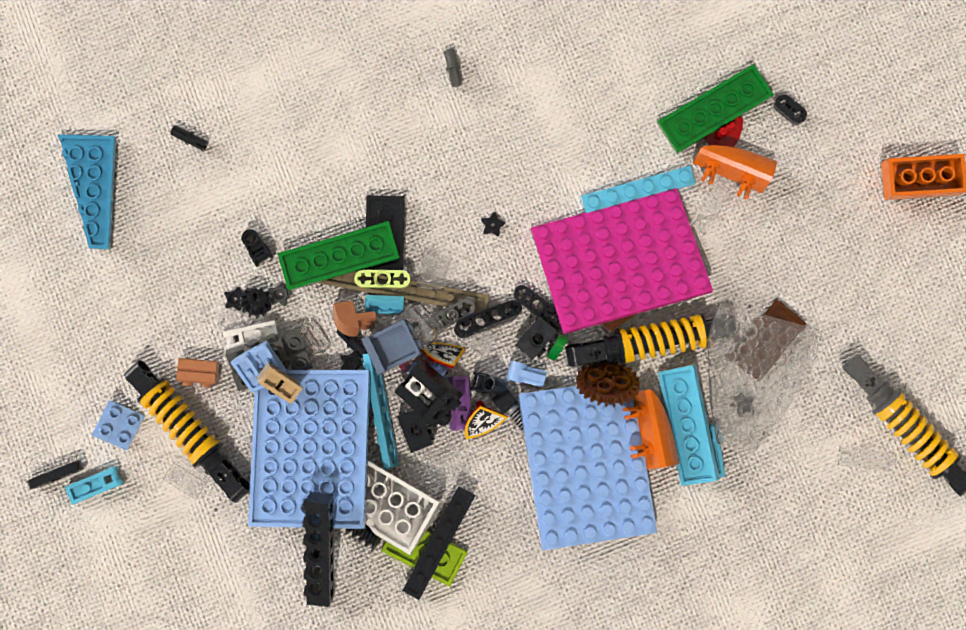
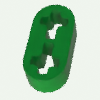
(557, 347)

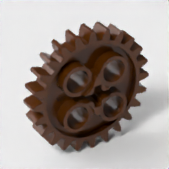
(607, 383)

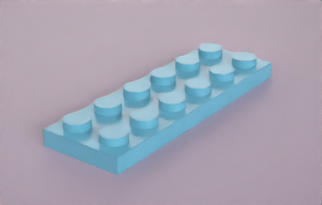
(689, 425)

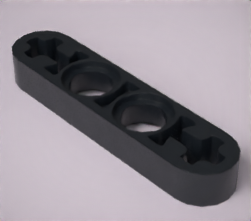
(486, 315)

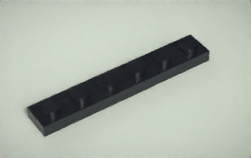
(438, 543)

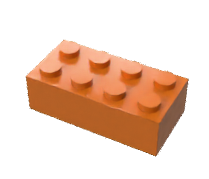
(924, 176)

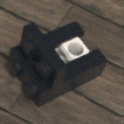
(423, 397)

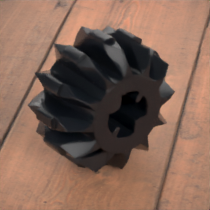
(255, 302)

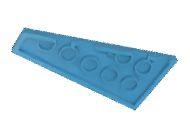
(91, 174)

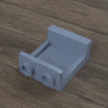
(392, 346)

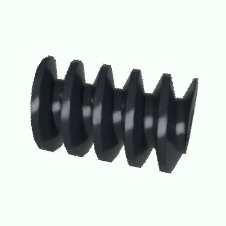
(365, 534)

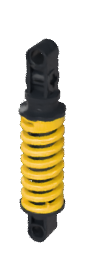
(641, 341)
(197, 446)

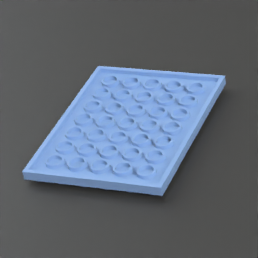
(311, 447)
(583, 469)

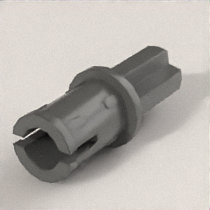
(453, 67)

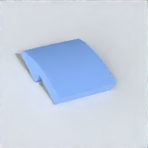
(253, 361)

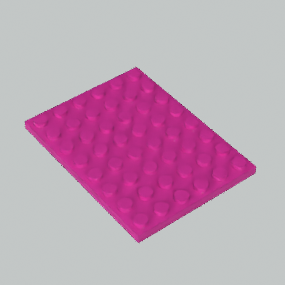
(620, 261)

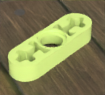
(397, 273)

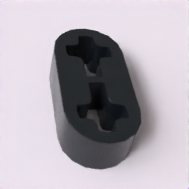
(793, 106)

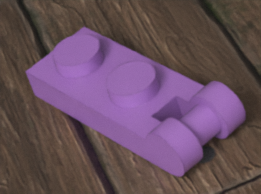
(464, 408)

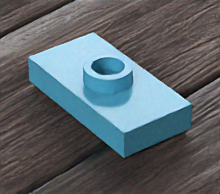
(384, 304)

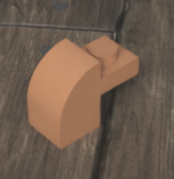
(348, 321)

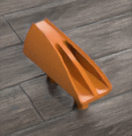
(738, 165)
(655, 431)

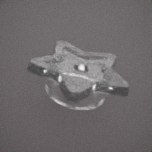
(390, 393)

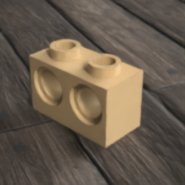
(279, 383)

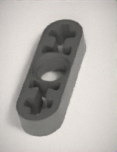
(460, 303)

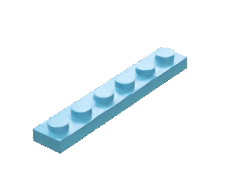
(638, 189)
(382, 417)

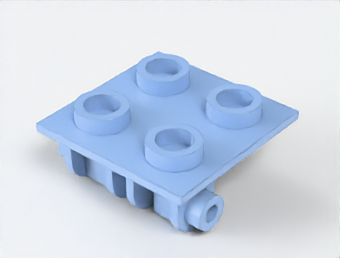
(117, 425)

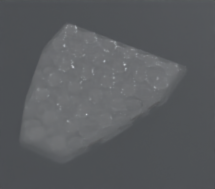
(755, 372)

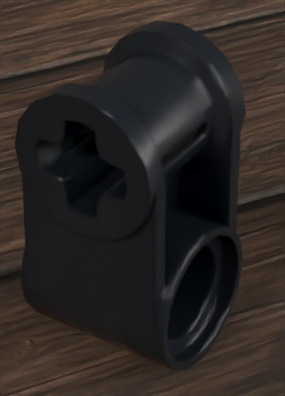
(258, 250)
(488, 384)

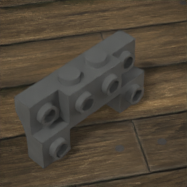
(287, 346)

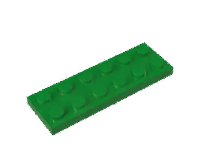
(715, 109)
(338, 256)

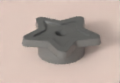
(280, 289)

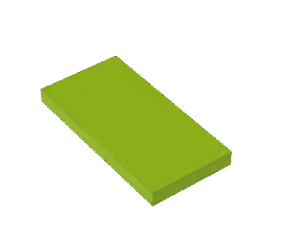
(447, 567)

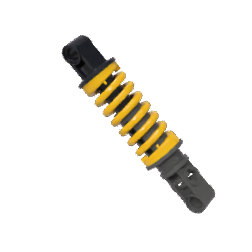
(892, 405)

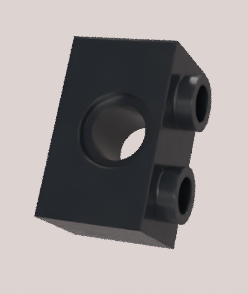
(527, 342)
(415, 442)

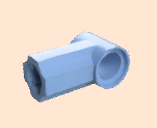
(522, 374)

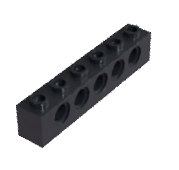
(323, 505)

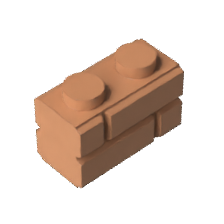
(198, 371)

